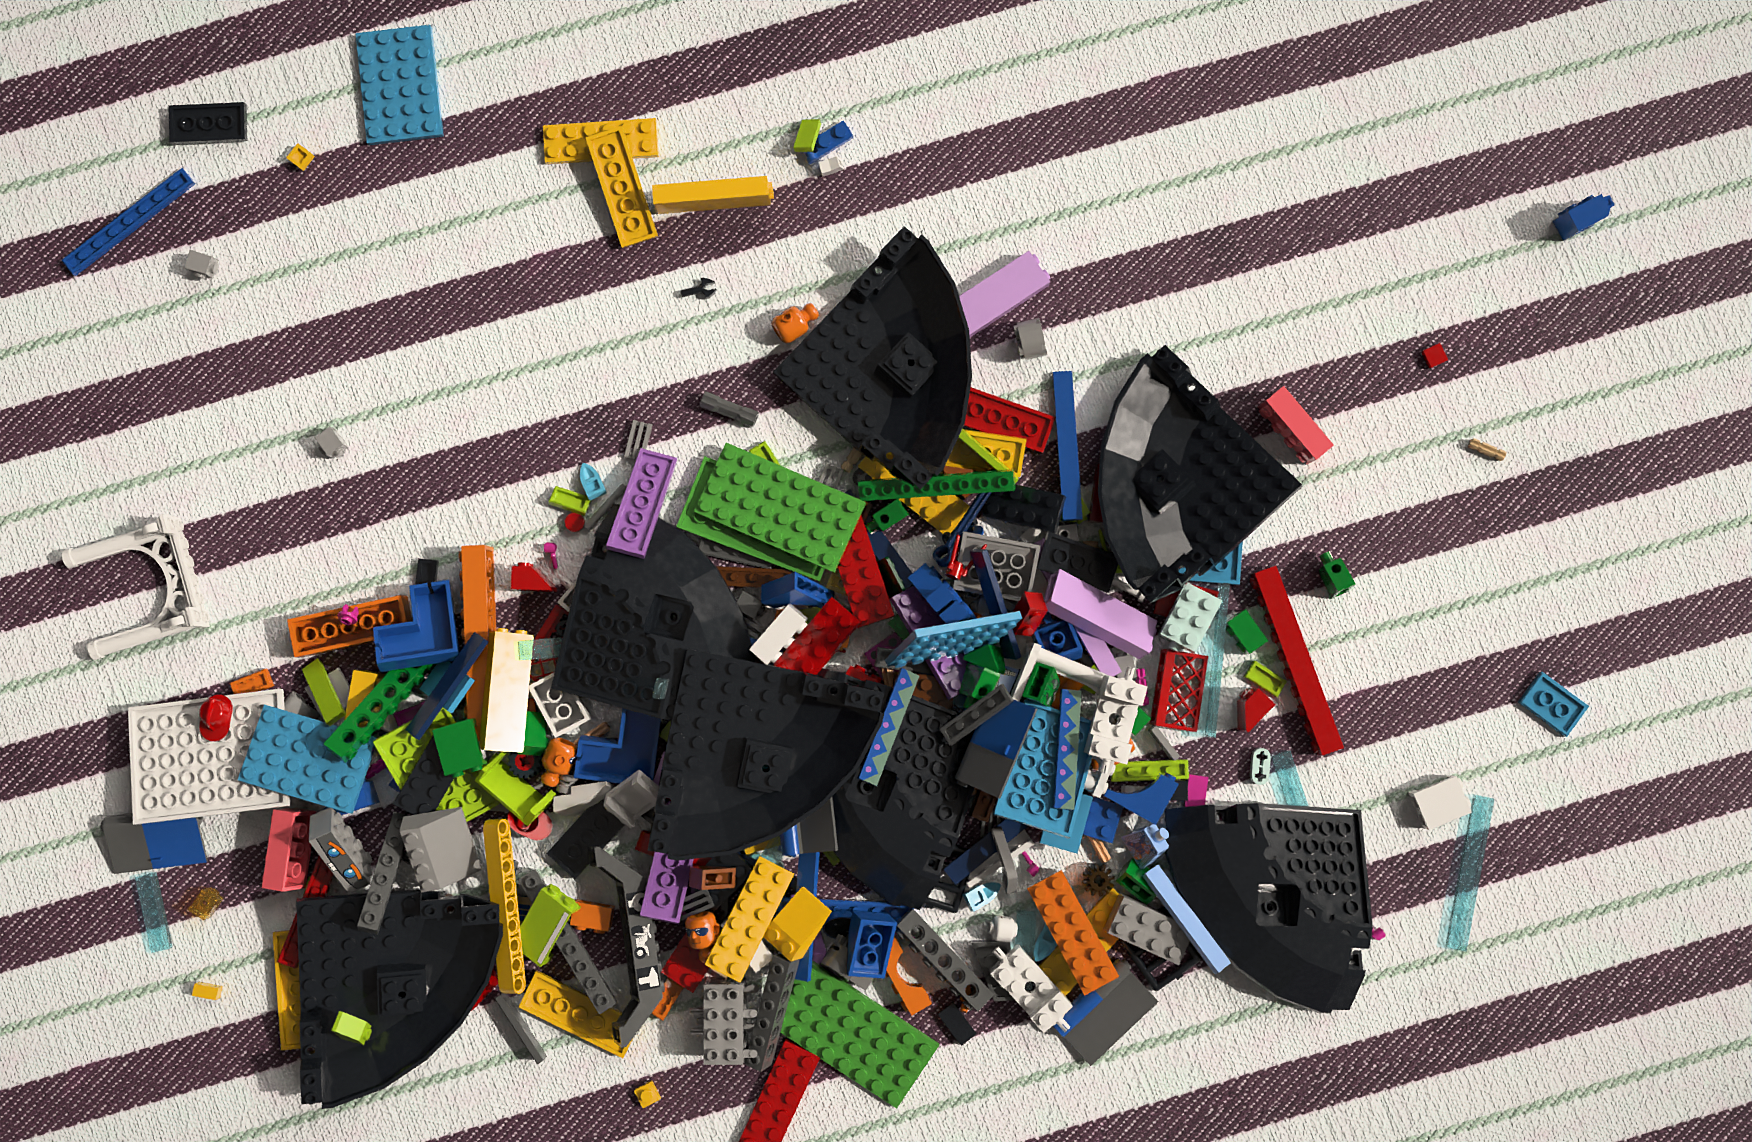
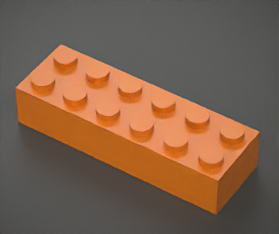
(325, 633)
(1073, 932)

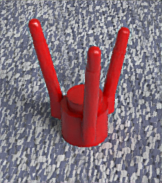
(955, 568)

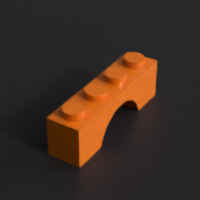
(913, 995)

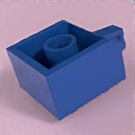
(1582, 215)
(1059, 632)

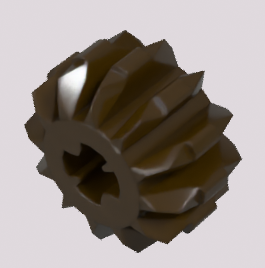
(1092, 885)

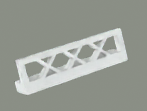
(1016, 846)

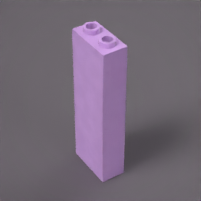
(1003, 291)
(1100, 614)

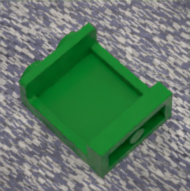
(459, 748)

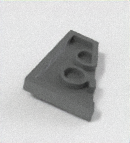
(988, 960)

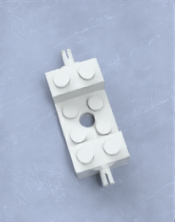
(1110, 740)
(1045, 1003)

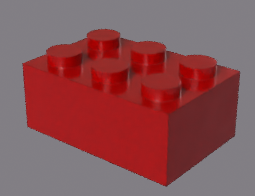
(685, 966)

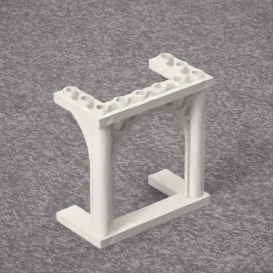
(1088, 676)

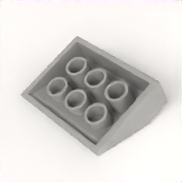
(1011, 560)
(439, 848)

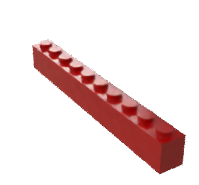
(1297, 661)

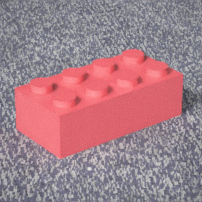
(1295, 426)
(288, 850)

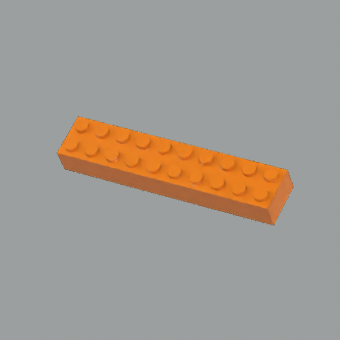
(478, 617)

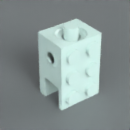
(1189, 618)

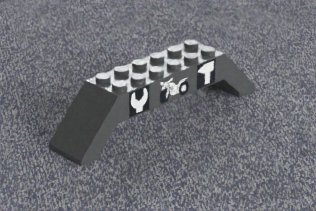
(639, 946)

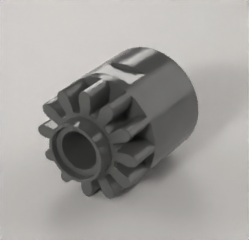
(836, 958)

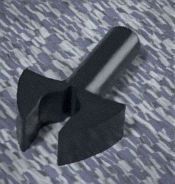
(700, 289)

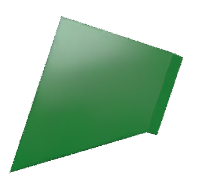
(988, 657)

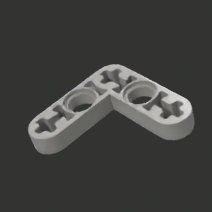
(1009, 873)

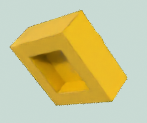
(300, 156)
(647, 1094)

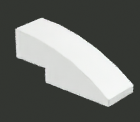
(581, 797)

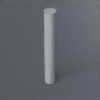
(604, 508)

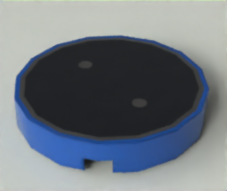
(837, 924)

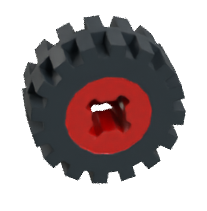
(531, 766)

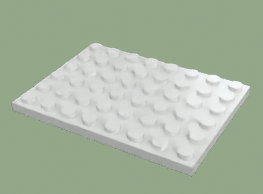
(184, 774)

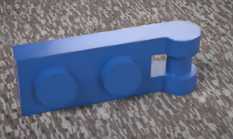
(829, 141)

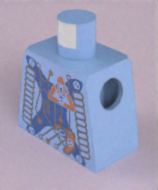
(1146, 844)

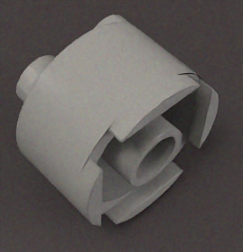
(1031, 339)

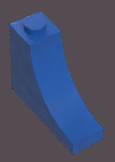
(794, 590)
(1149, 801)

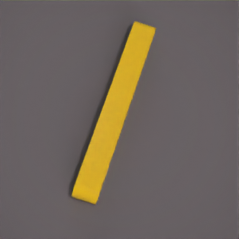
(503, 892)

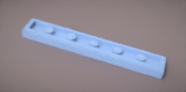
(1186, 919)

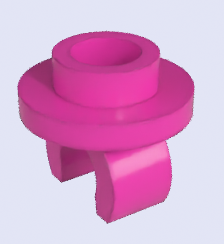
(348, 617)

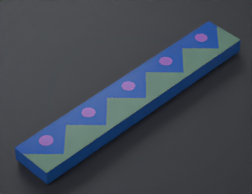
(893, 716)
(1067, 749)

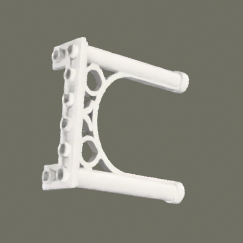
(194, 612)

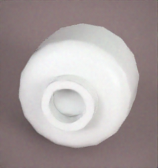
(1002, 928)

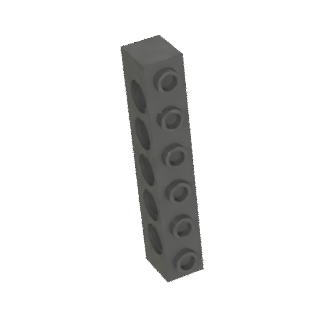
(383, 878)
(980, 993)
(772, 1011)

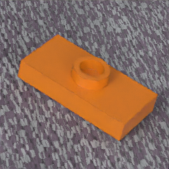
(252, 683)
(671, 993)

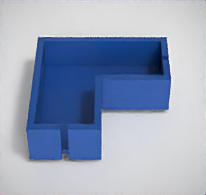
(940, 595)
(427, 638)
(620, 758)

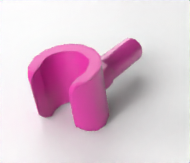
(551, 548)
(1033, 869)
(1378, 934)

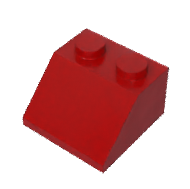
(528, 578)
(1252, 708)

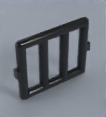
(958, 890)
(1147, 969)

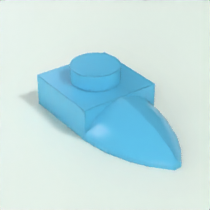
(591, 482)
(981, 895)
(1044, 945)

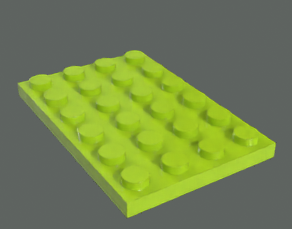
(401, 753)

